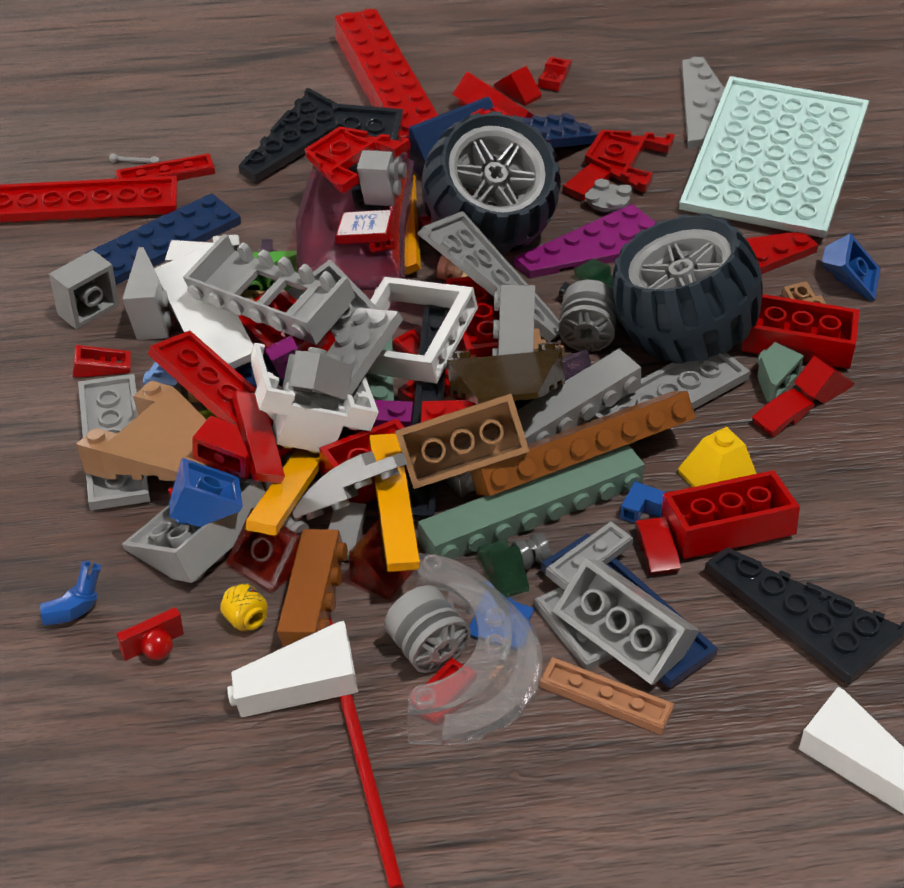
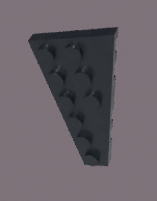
(375, 121)
(290, 136)
(813, 617)

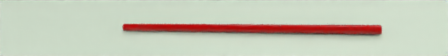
(371, 791)

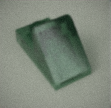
(504, 567)

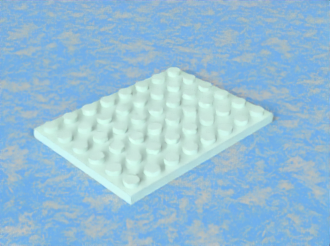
(775, 156)

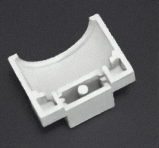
(306, 418)

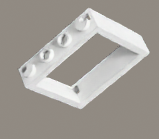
(432, 364)

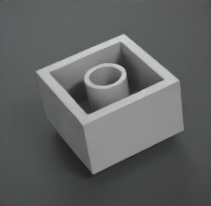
(84, 289)

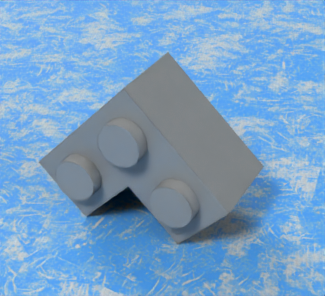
(380, 177)
(318, 373)

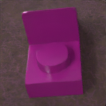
(280, 352)

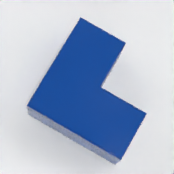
(639, 500)

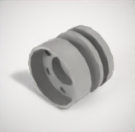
(588, 316)
(426, 628)

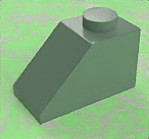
(777, 370)

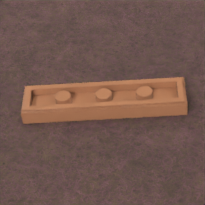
(606, 695)

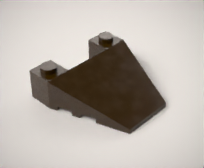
(516, 374)

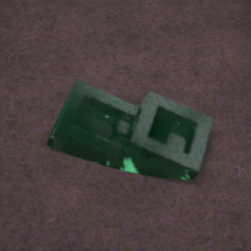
(595, 270)

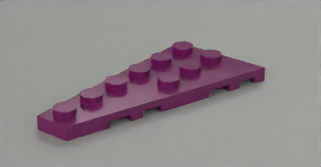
(596, 241)

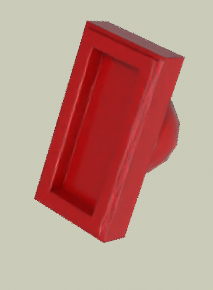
(152, 636)

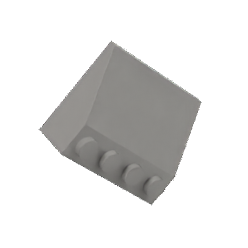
(189, 550)

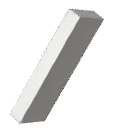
(602, 545)
(581, 647)

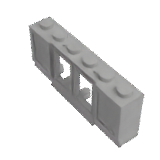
(225, 274)

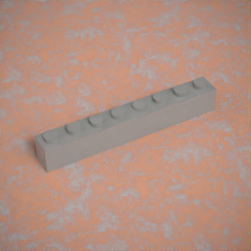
(571, 404)

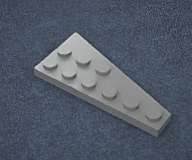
(701, 98)
(476, 256)

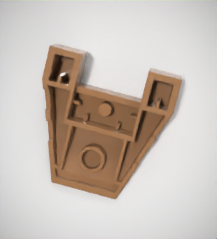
(149, 443)

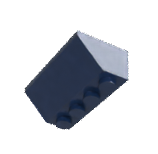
(427, 133)

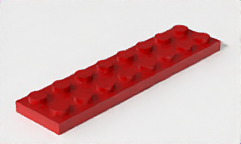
(88, 198)

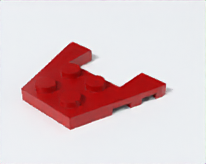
(343, 148)
(619, 151)

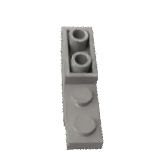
(343, 481)

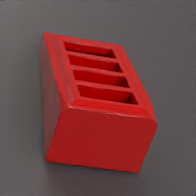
(94, 361)

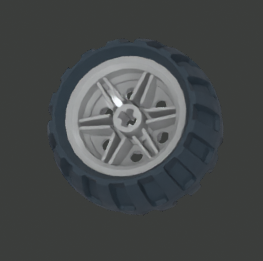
(495, 161)
(688, 288)

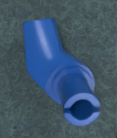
(75, 601)

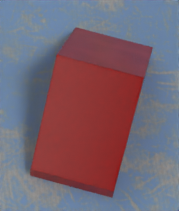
(519, 86)

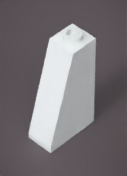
(297, 674)
(856, 748)

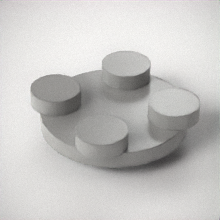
(608, 197)

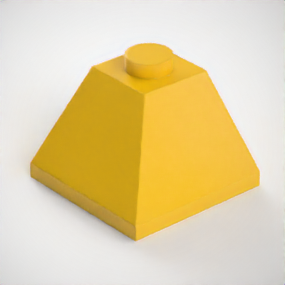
(717, 459)

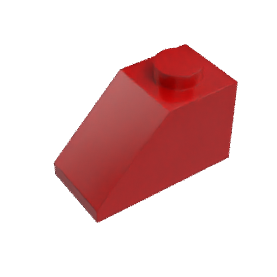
(822, 381)
(221, 446)

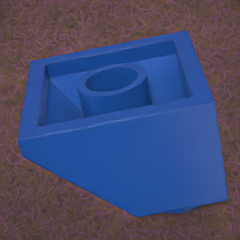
(852, 266)
(203, 494)

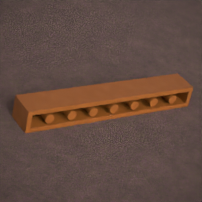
(585, 442)

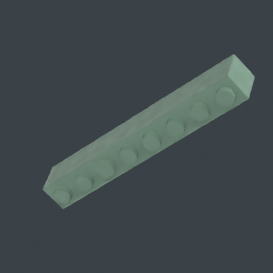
(530, 504)

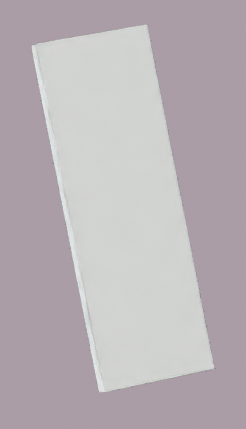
(213, 325)

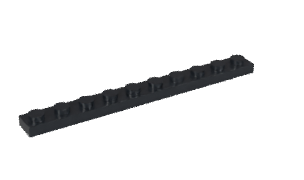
(424, 498)

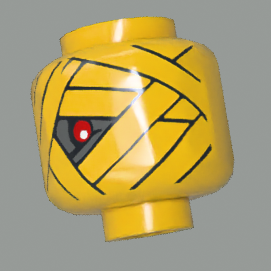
(244, 607)

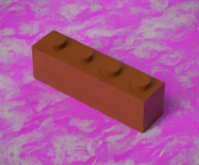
(312, 585)

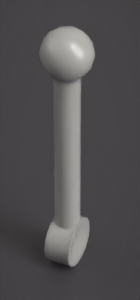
(114, 158)

